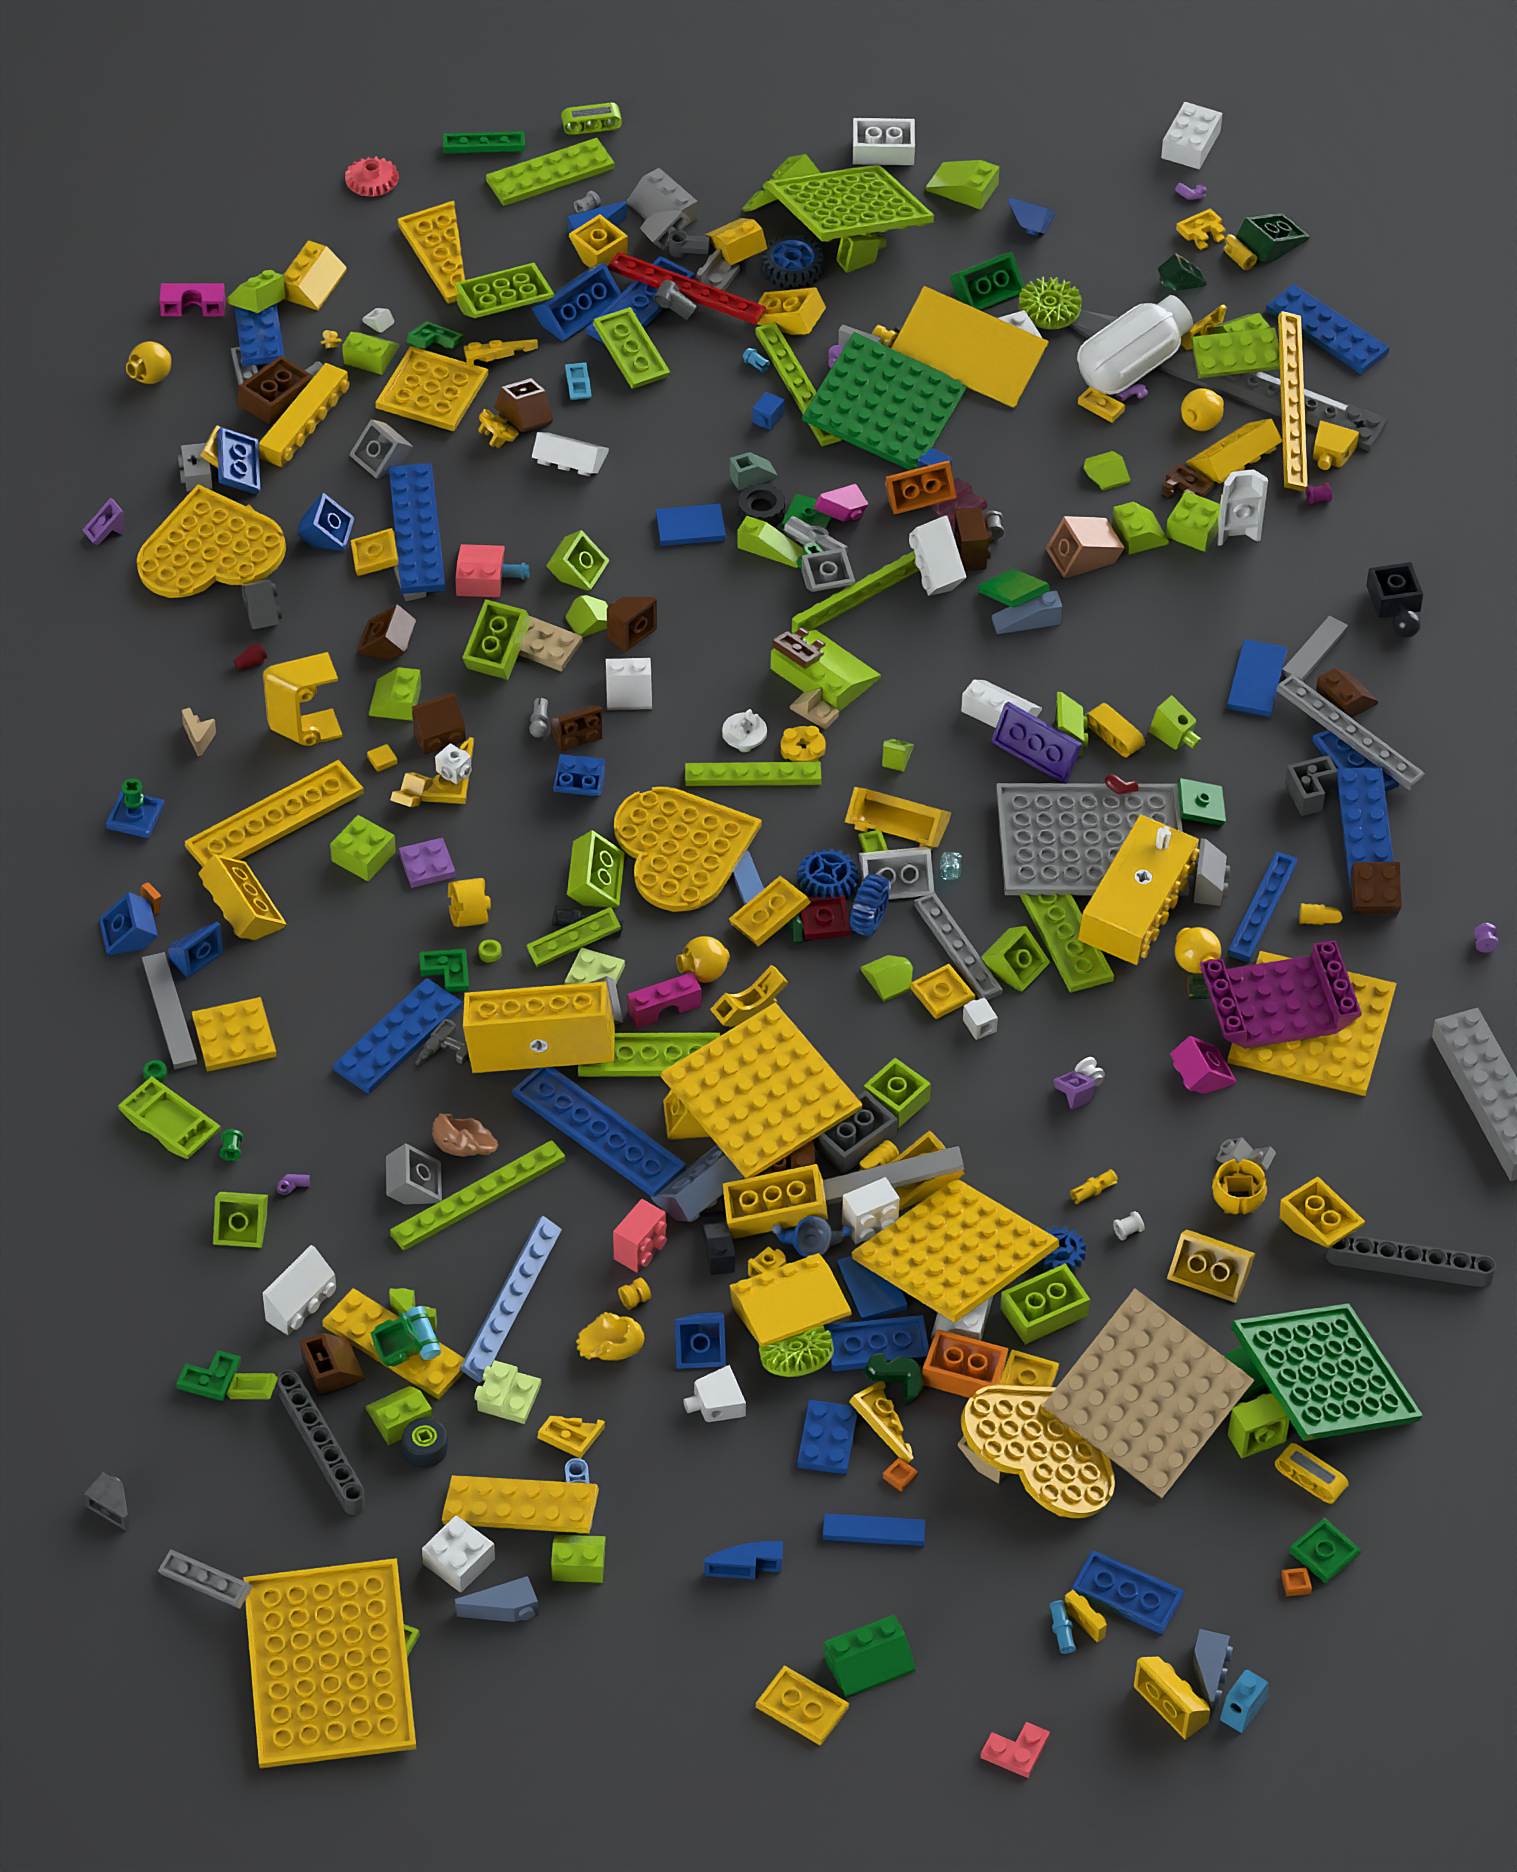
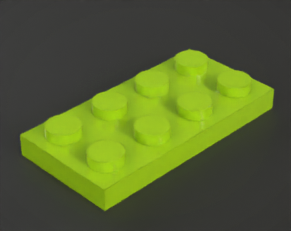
(631, 348)
(1236, 352)

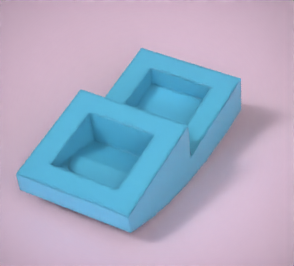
(578, 381)

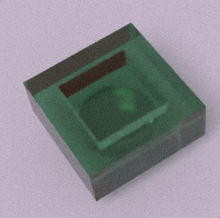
(1197, 987)

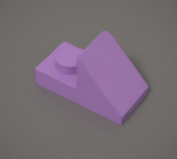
(108, 518)
(1077, 1088)

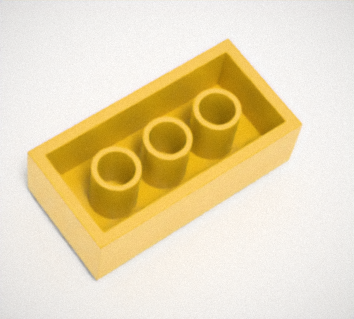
(772, 1199)

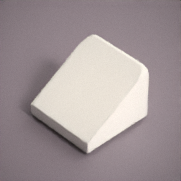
(379, 319)

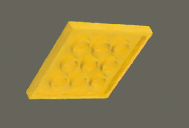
(431, 388)

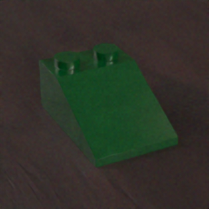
(1271, 235)

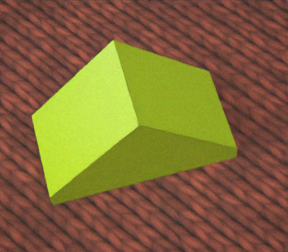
(896, 754)

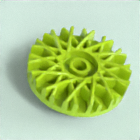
(1050, 303)
(799, 1353)

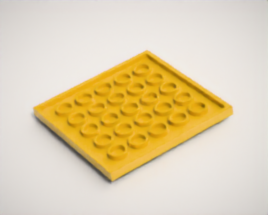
(1335, 1060)
(761, 1091)
(955, 1249)

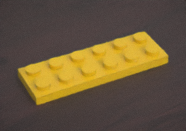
(359, 1315)
(521, 1503)

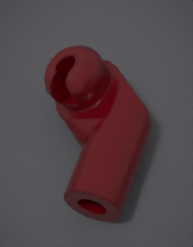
(1119, 786)

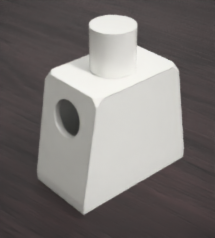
(717, 1396)

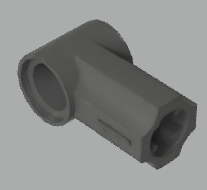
(681, 244)
(669, 296)

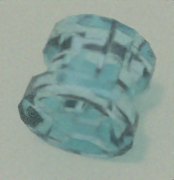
(950, 865)

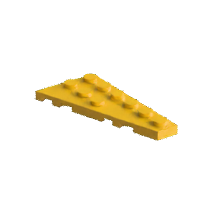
(437, 244)

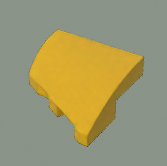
(1204, 326)

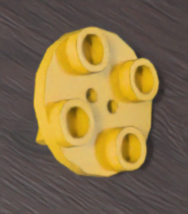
(498, 426)

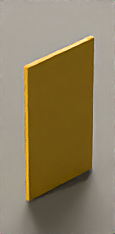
(970, 346)

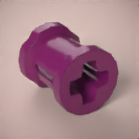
(1319, 493)

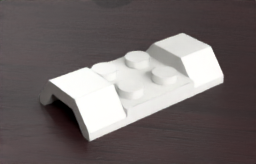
(1242, 505)

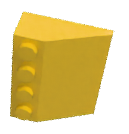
(789, 1300)

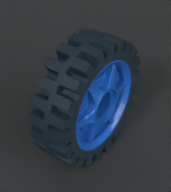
(792, 262)

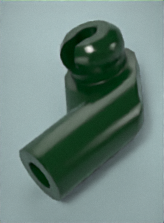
(797, 929)

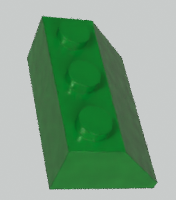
(988, 281)
(869, 1656)

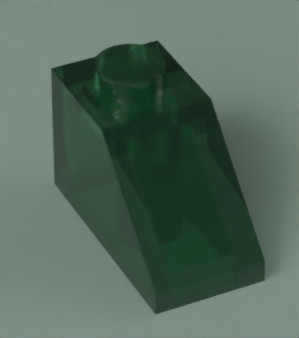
(1180, 274)

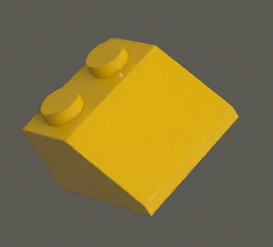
(598, 241)

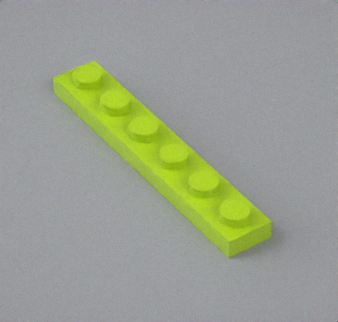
(752, 773)

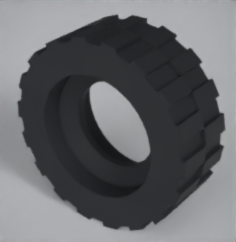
(764, 493)

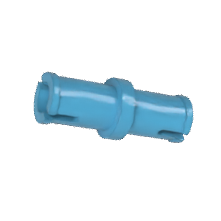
(1062, 1627)

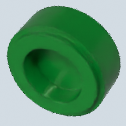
(155, 1069)

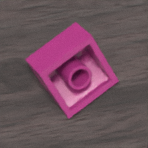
(1202, 1066)

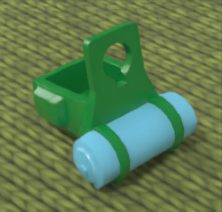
(405, 1337)

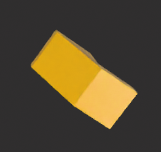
(412, 789)

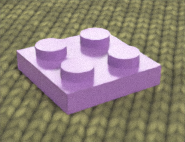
(427, 862)

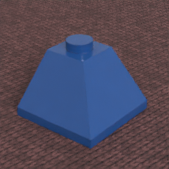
(1032, 216)
(326, 524)
(196, 949)
(700, 1340)

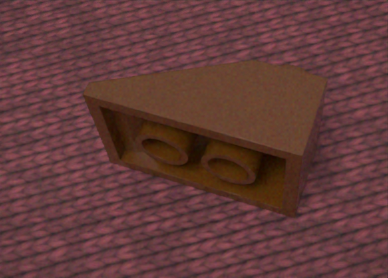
(273, 389)

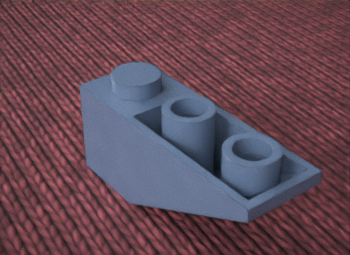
(1208, 1662)

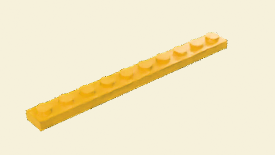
(1292, 401)

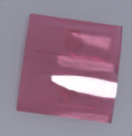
(964, 499)

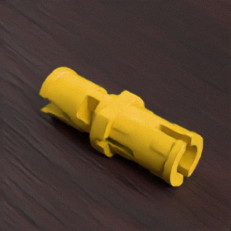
(1093, 1186)

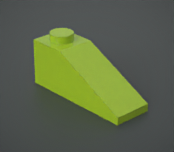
(768, 542)

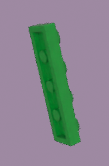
(484, 142)

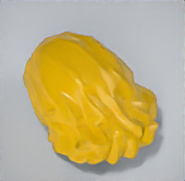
(610, 1338)

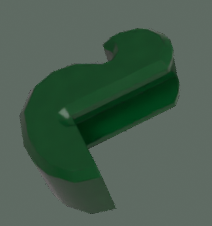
(897, 1370)

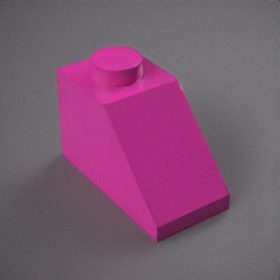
(842, 503)

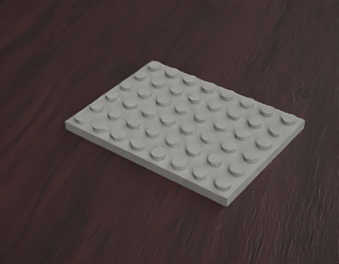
(1070, 833)

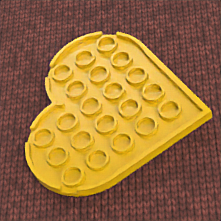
(209, 542)
(681, 845)
(1021, 1437)

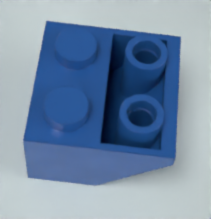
(580, 775)

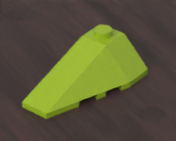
(790, 168)

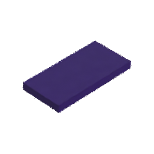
(1036, 742)

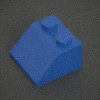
(128, 925)

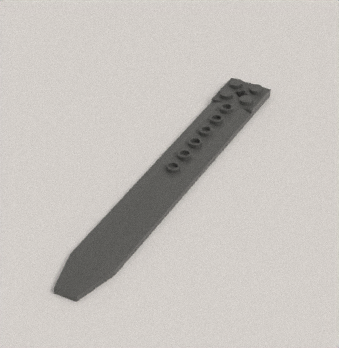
(1256, 389)

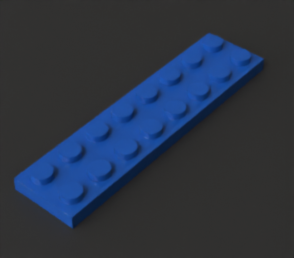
(416, 528)
(599, 1130)

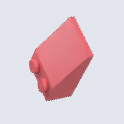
(479, 570)

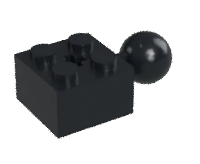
(1398, 594)

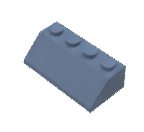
(698, 1186)

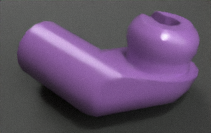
(1191, 194)
(1138, 389)
(291, 1181)

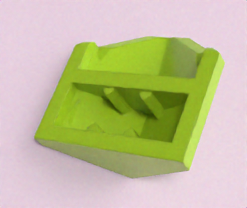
(1107, 470)
(587, 615)
(889, 976)

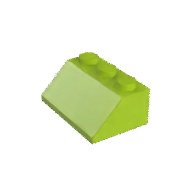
(595, 871)

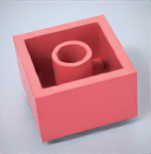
(640, 1236)

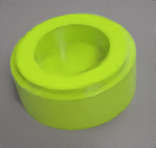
(489, 951)

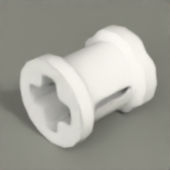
(1128, 1225)

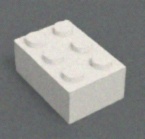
(1191, 135)
(883, 141)

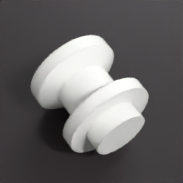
(1087, 1068)

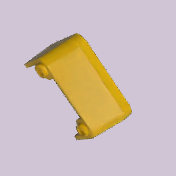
(294, 683)
(897, 817)

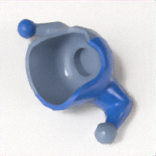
(811, 1236)

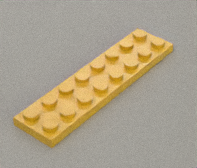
(277, 815)

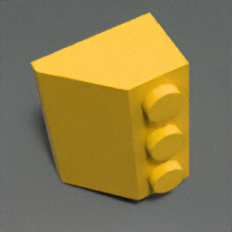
(313, 275)
(1210, 1265)
(1171, 1696)

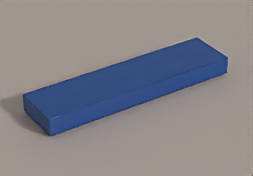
(874, 1529)

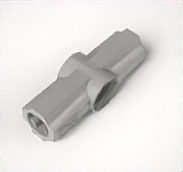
(808, 534)

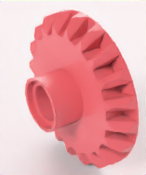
(371, 177)

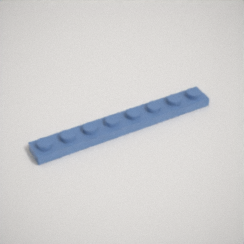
(510, 1298)

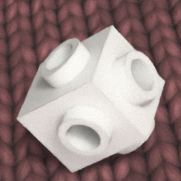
(453, 764)

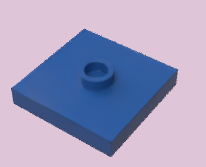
(135, 820)

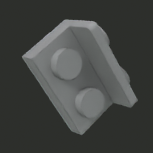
(717, 271)

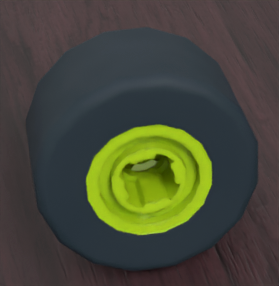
(424, 1442)

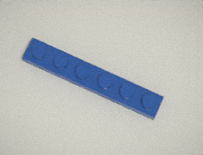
(1262, 907)

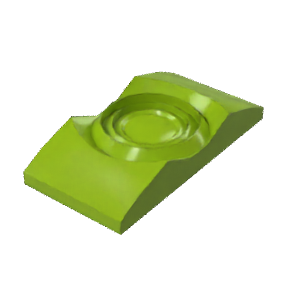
(168, 1118)

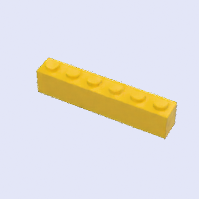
(303, 415)

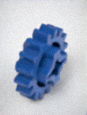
(1065, 1252)

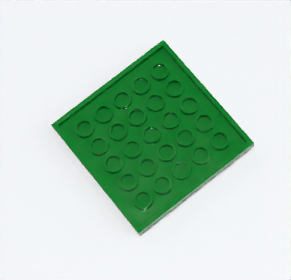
(884, 402)
(1326, 1371)

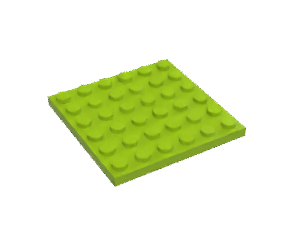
(850, 202)

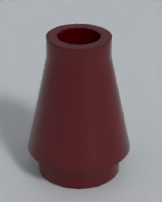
(250, 657)

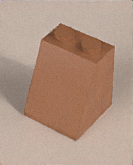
(1083, 545)

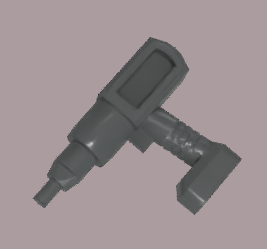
(442, 1038)

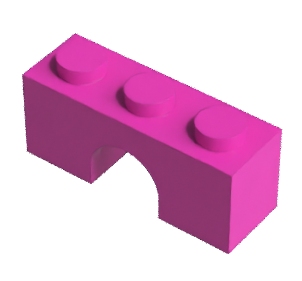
(177, 296)
(649, 1002)

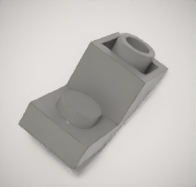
(1240, 1149)

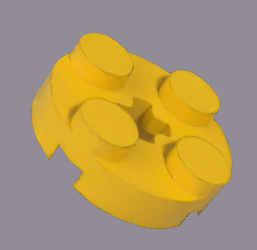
(809, 736)

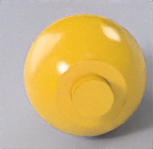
(149, 362)
(1202, 409)
(1196, 946)
(704, 958)

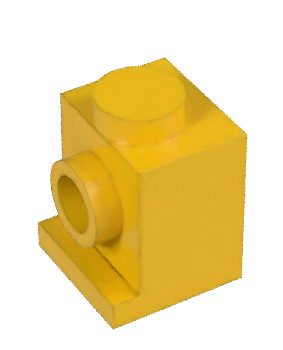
(766, 1261)

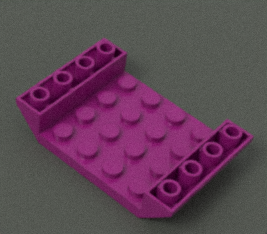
(1282, 998)

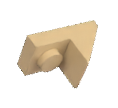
(814, 709)
(199, 732)

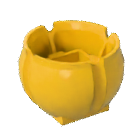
(1235, 1178)

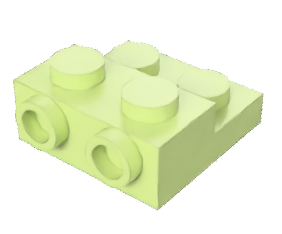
(507, 1392)

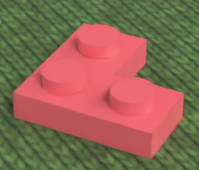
(1018, 1755)

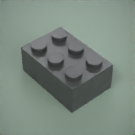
(858, 1134)

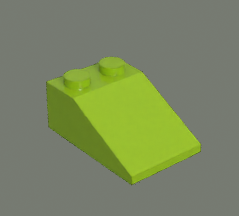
(965, 182)

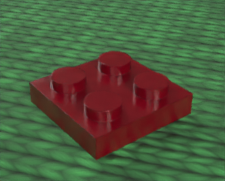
(825, 918)

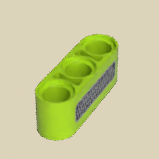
(591, 118)

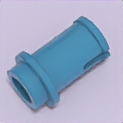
(752, 357)
(516, 571)

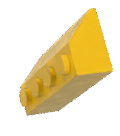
(1236, 450)
(241, 897)

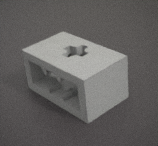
(195, 467)

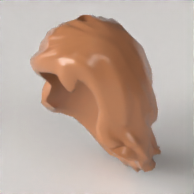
(462, 1136)

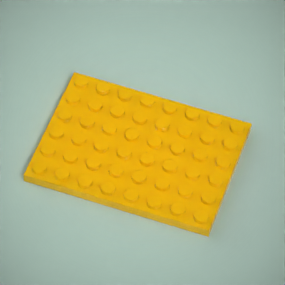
(329, 1663)

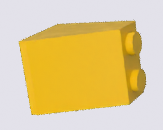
(680, 1121)

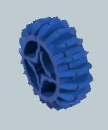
(829, 870)
(870, 904)

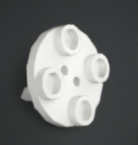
(744, 731)

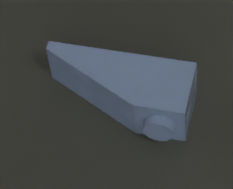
(1036, 613)
(503, 1602)

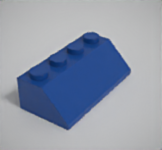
(577, 302)

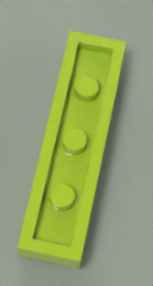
(573, 937)

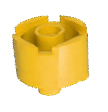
(468, 902)

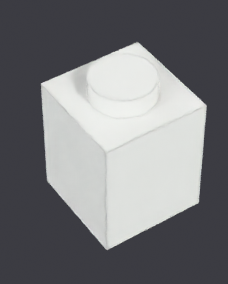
(980, 1018)

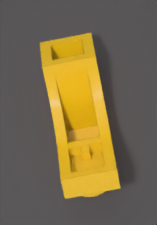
(737, 1008)

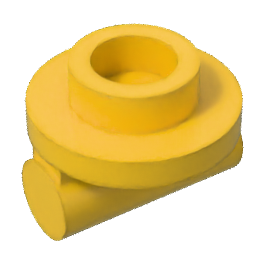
(330, 339)

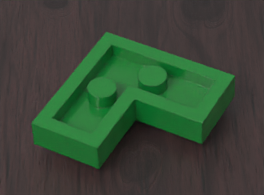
(430, 333)
(447, 962)
(211, 1382)

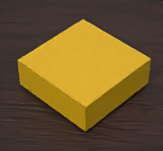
(382, 757)

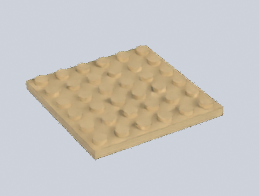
(1148, 1393)

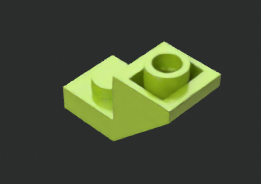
(403, 1299)

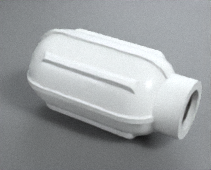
(1133, 345)

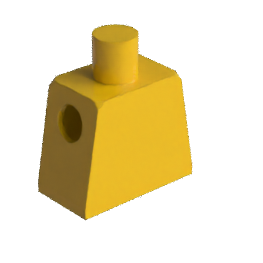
(1334, 445)

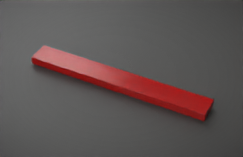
(692, 289)

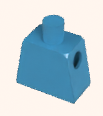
(1249, 1694)

